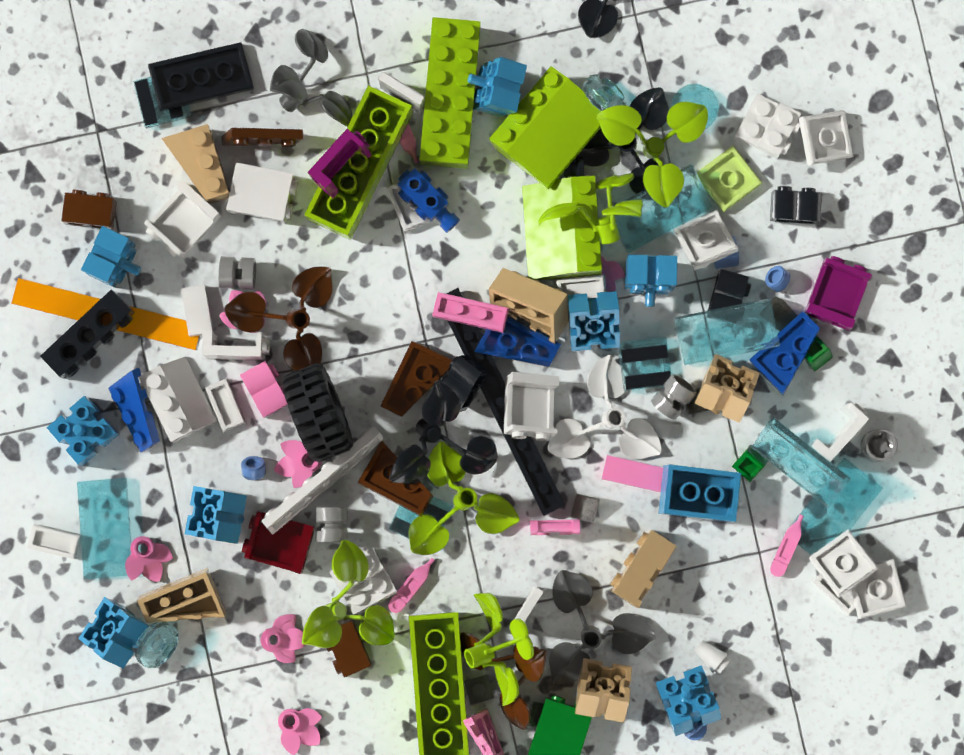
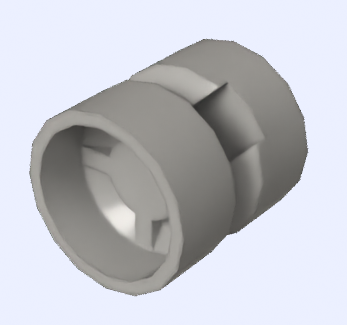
(229, 269)
(672, 398)
(878, 445)
(331, 524)

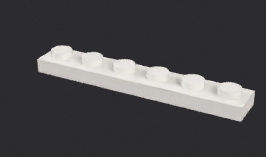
(316, 485)

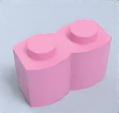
(264, 388)

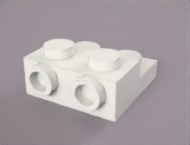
(768, 126)
(370, 591)

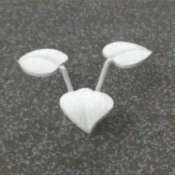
(638, 438)

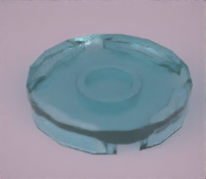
(602, 92)
(700, 95)
(156, 644)

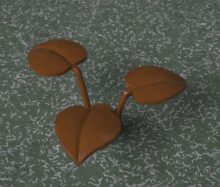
(314, 289)
(532, 669)

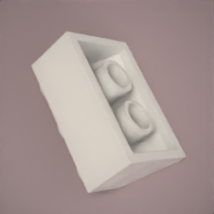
(178, 399)

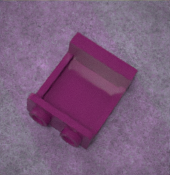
(336, 158)
(837, 293)

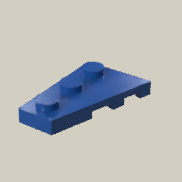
(518, 344)
(782, 362)
(132, 406)

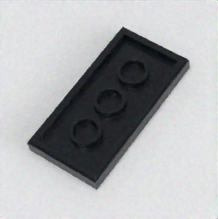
(200, 76)

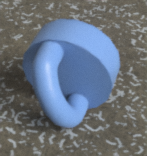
(777, 278)
(253, 468)
(698, 732)

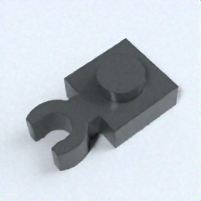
(480, 689)

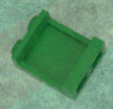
(559, 729)

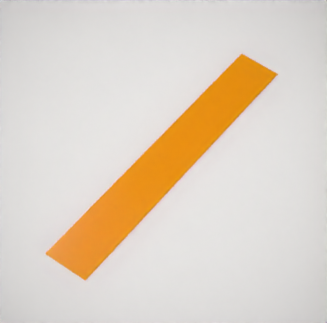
(75, 305)

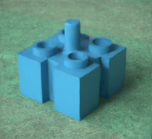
(499, 86)
(110, 257)
(650, 275)
(594, 321)
(83, 430)
(216, 515)
(113, 632)
(688, 700)

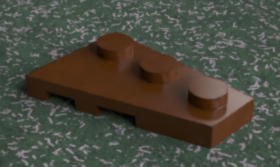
(261, 137)
(414, 378)
(376, 478)

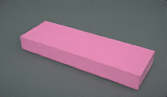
(470, 312)
(632, 473)

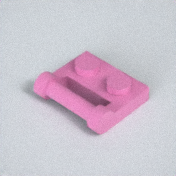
(564, 527)

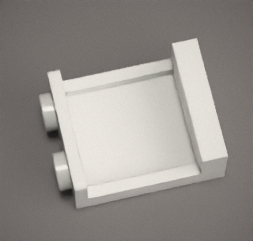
(261, 192)
(182, 221)
(212, 350)
(530, 405)
(857, 420)

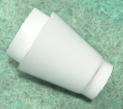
(712, 657)

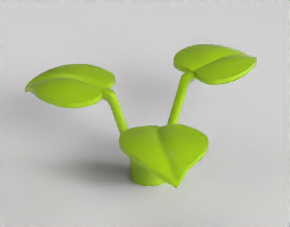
(688, 123)
(607, 224)
(493, 513)
(322, 626)
(482, 654)

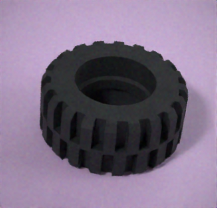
(317, 412)

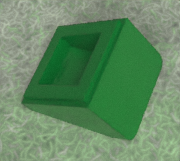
(818, 354)
(750, 463)

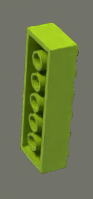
(448, 93)
(382, 123)
(438, 684)

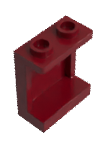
(283, 549)

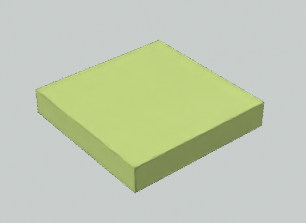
(728, 179)

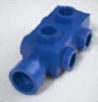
(420, 196)

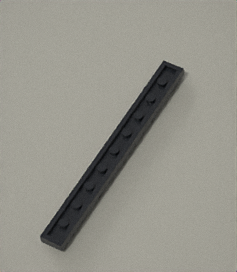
(523, 450)

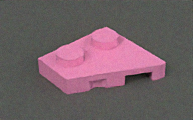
(484, 733)

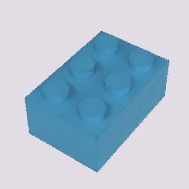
(699, 493)

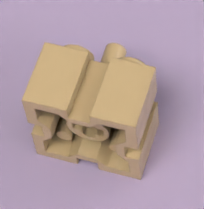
(727, 388)
(603, 690)

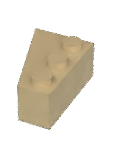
(201, 162)
(532, 301)
(642, 568)
(183, 599)

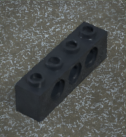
(56, 356)

